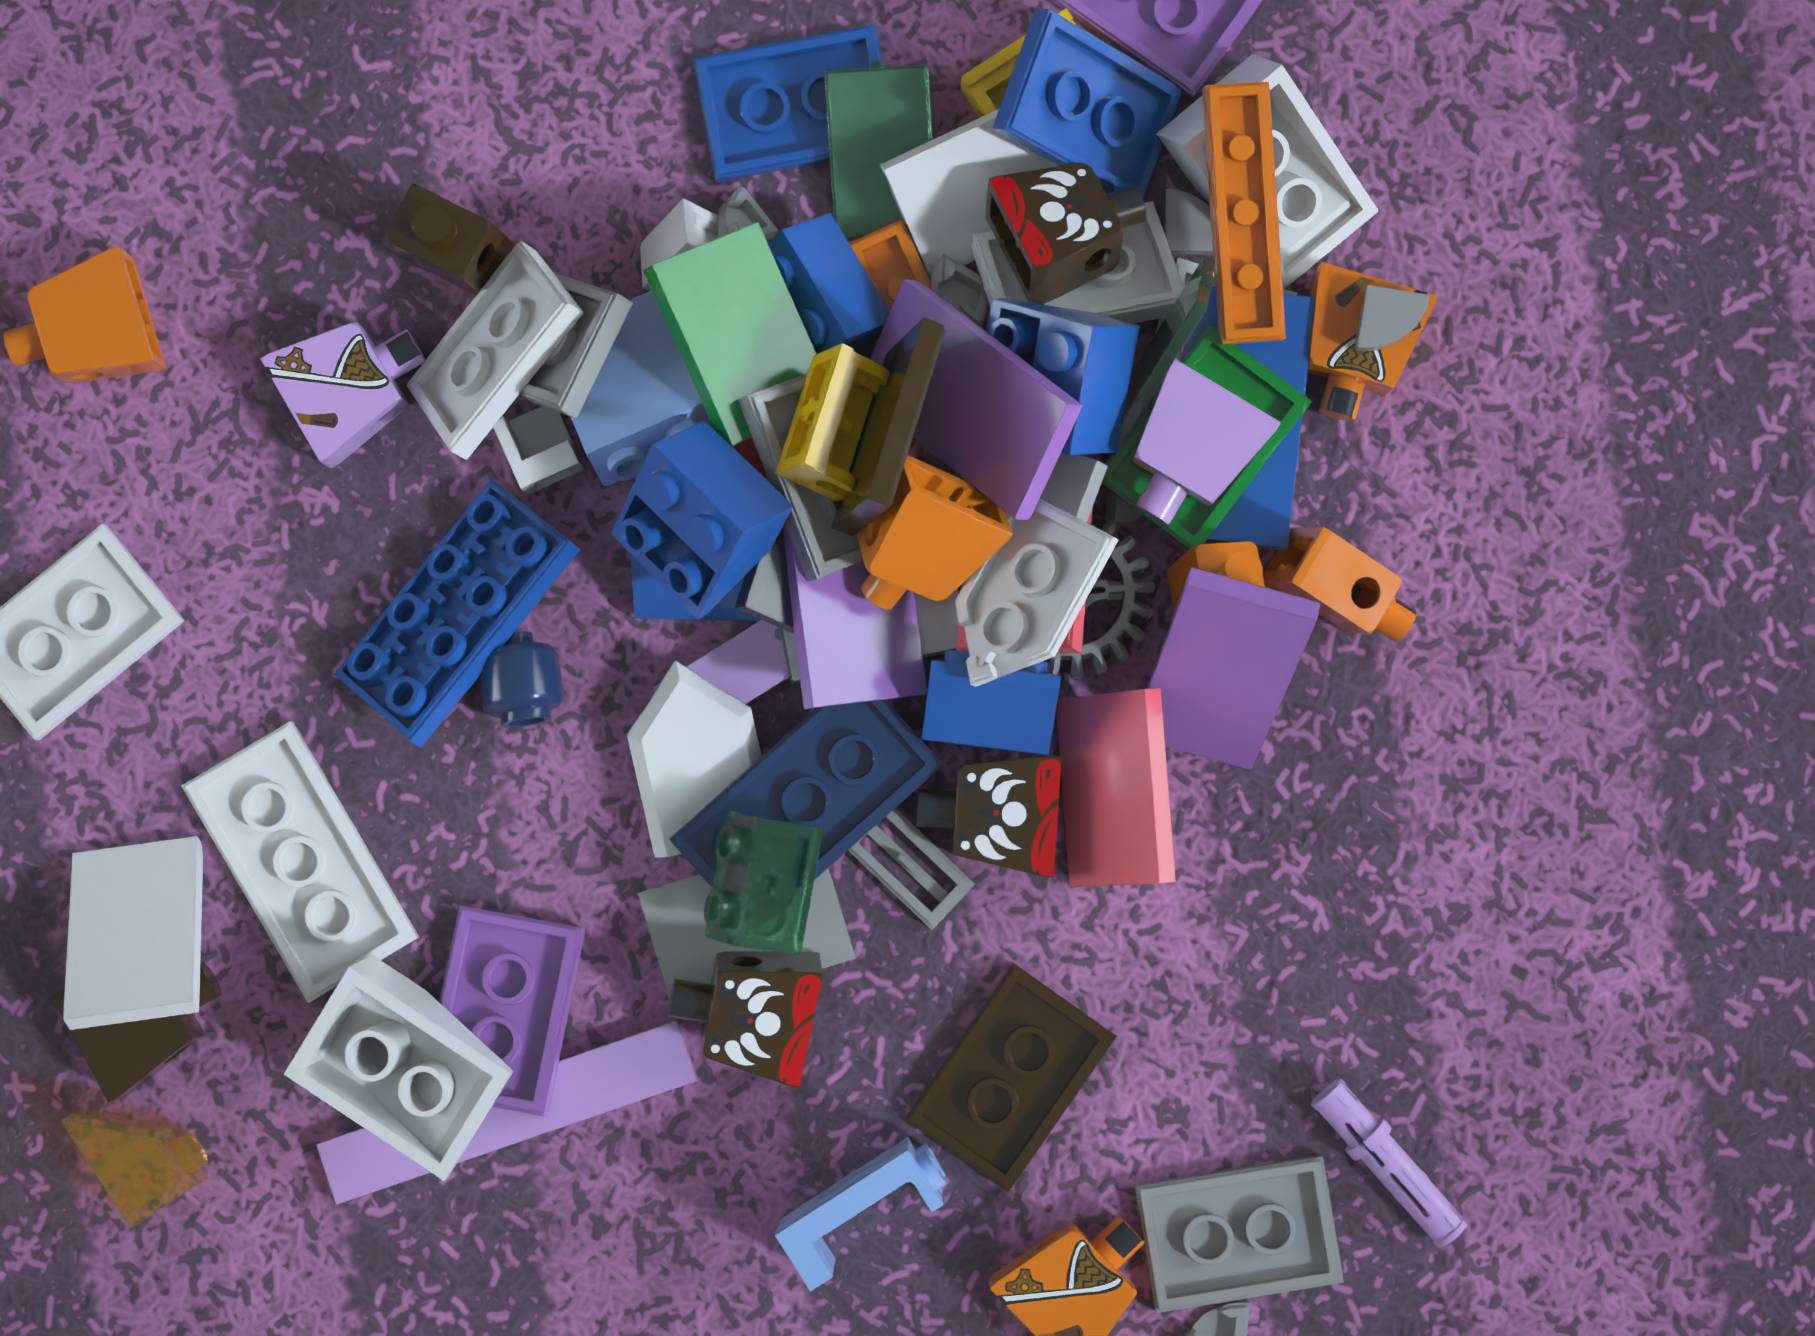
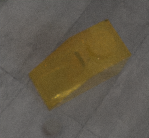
(138, 1160)

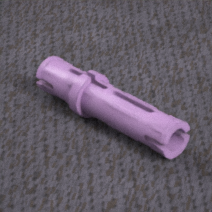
(1371, 1142)

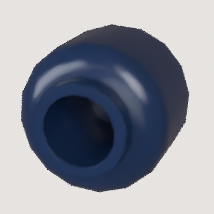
(521, 682)

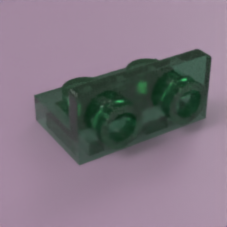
(762, 883)

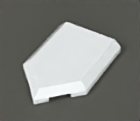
(1030, 592)
(688, 750)

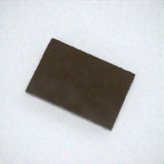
(890, 427)
(1010, 1077)

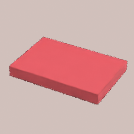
(1115, 789)

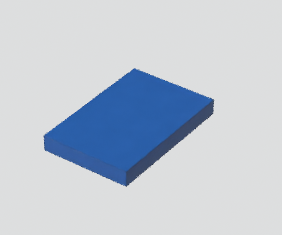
(769, 100)
(1086, 104)

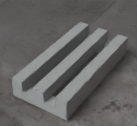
(946, 899)

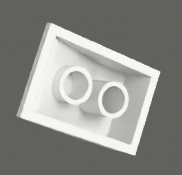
(1315, 187)
(400, 1066)

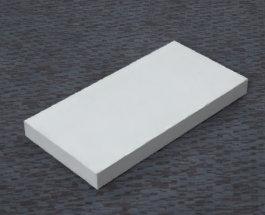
(299, 860)

